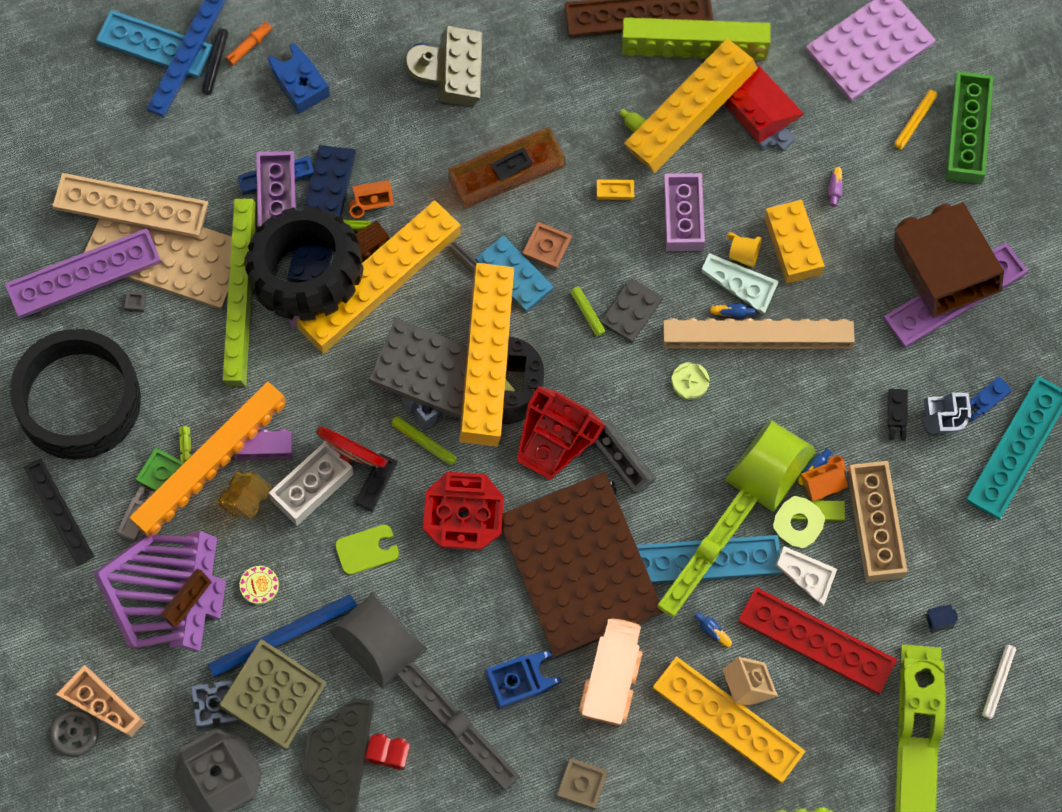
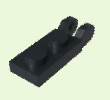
(897, 412)

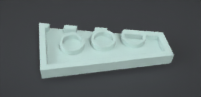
(742, 282)

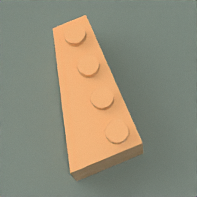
(96, 698)

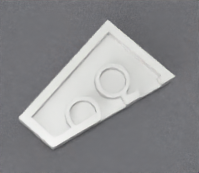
(807, 573)

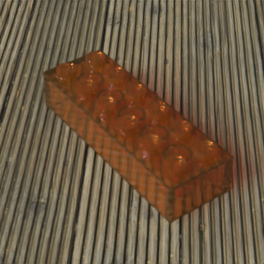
(476, 181)

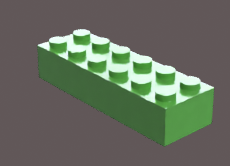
(969, 127)

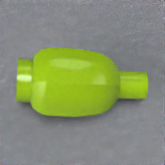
(632, 120)

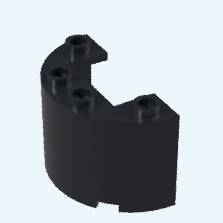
(526, 359)

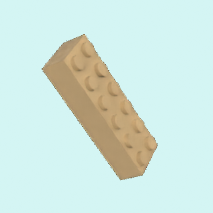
(877, 521)

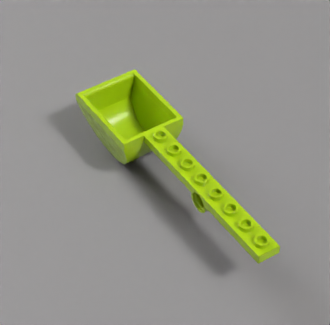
(762, 476)

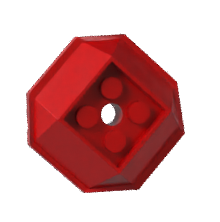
(463, 493)

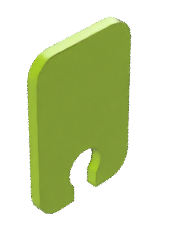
(361, 550)

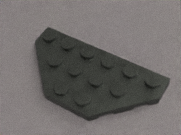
(337, 755)

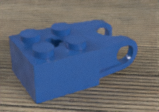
(299, 80)
(526, 676)

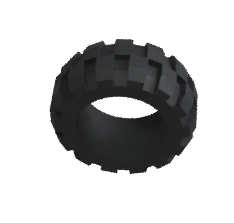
(297, 230)

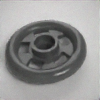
(87, 742)

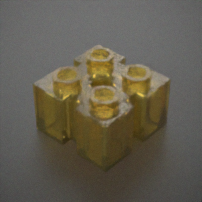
(244, 494)

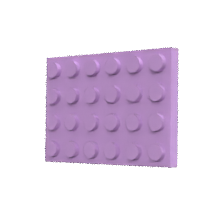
(870, 46)

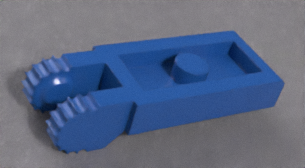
(989, 397)

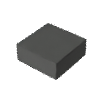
(135, 301)

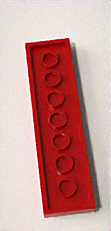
(817, 640)

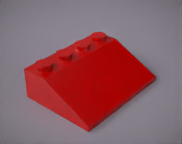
(762, 106)

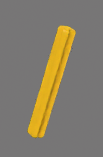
(915, 119)

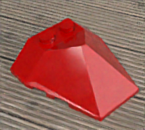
(555, 432)

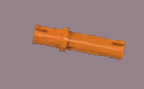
(254, 38)

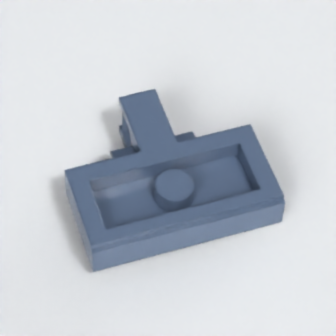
(781, 139)

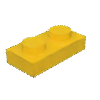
(615, 189)

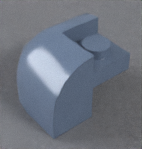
(947, 413)

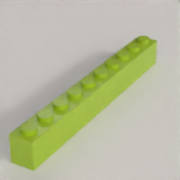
(239, 295)

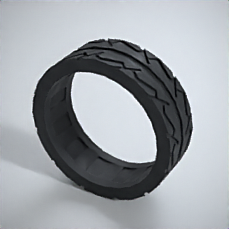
(58, 346)

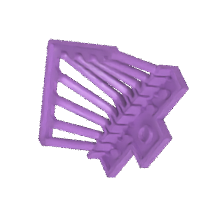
(198, 554)

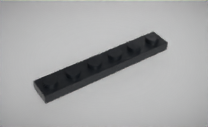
(59, 512)

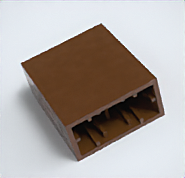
(948, 259)

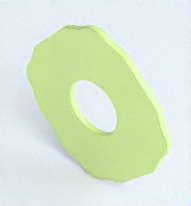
(783, 518)

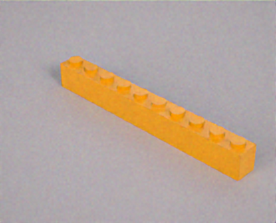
(208, 460)

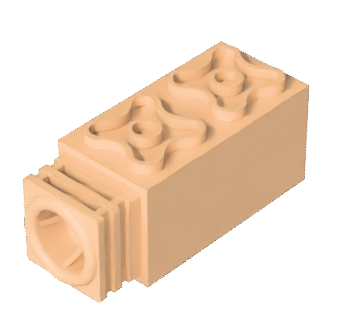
(616, 666)

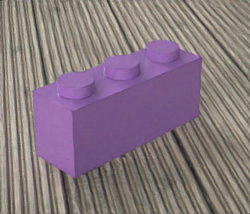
(268, 446)

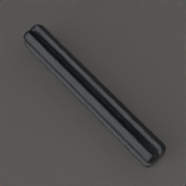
(214, 62)

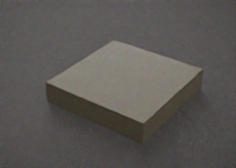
(582, 783)

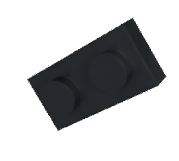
(511, 164)

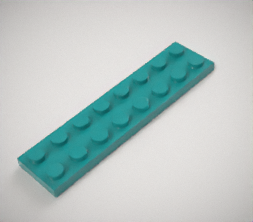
(1017, 449)

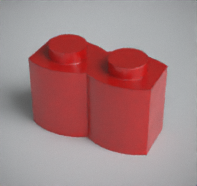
(387, 752)

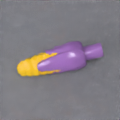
(835, 186)

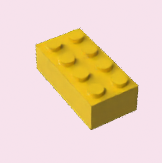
(794, 241)

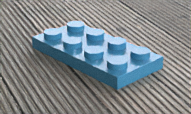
(528, 282)

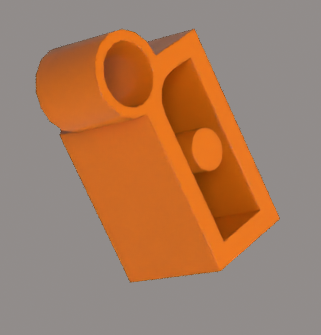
(371, 196)
(825, 479)

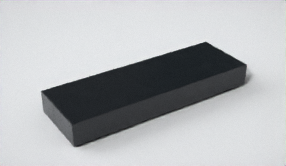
(375, 485)

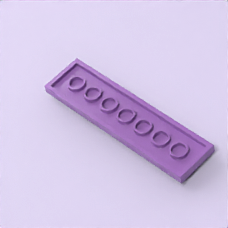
(83, 273)
(913, 319)

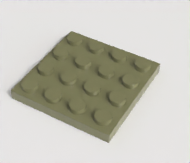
(272, 694)

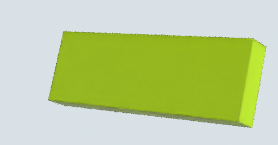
(832, 511)

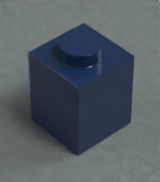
(941, 618)

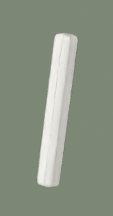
(998, 682)

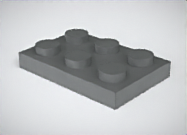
(631, 310)

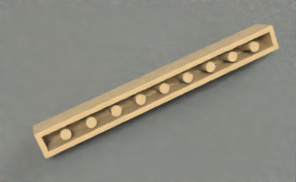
(758, 334)

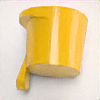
(744, 249)

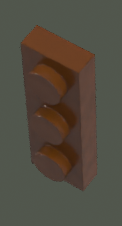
(186, 598)

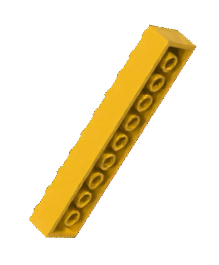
(385, 273)
(486, 355)

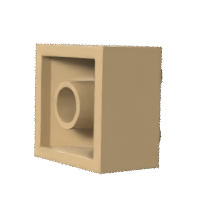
(749, 681)

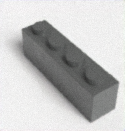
(624, 458)

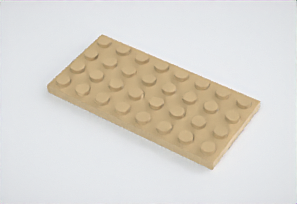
(189, 265)

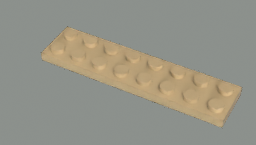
(130, 205)

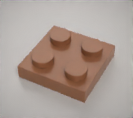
(547, 245)

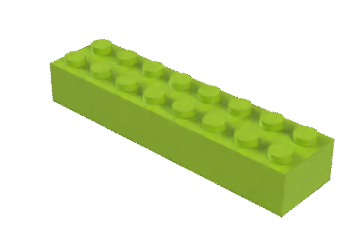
(692, 37)

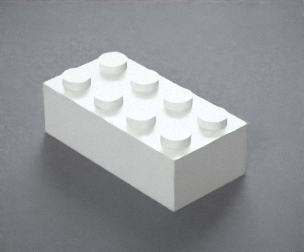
(311, 483)

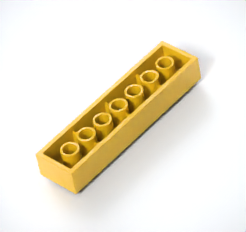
(691, 105)

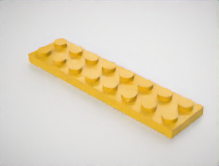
(729, 720)

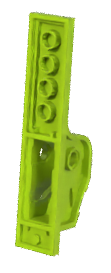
(919, 756)

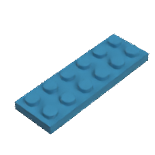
(147, 41)

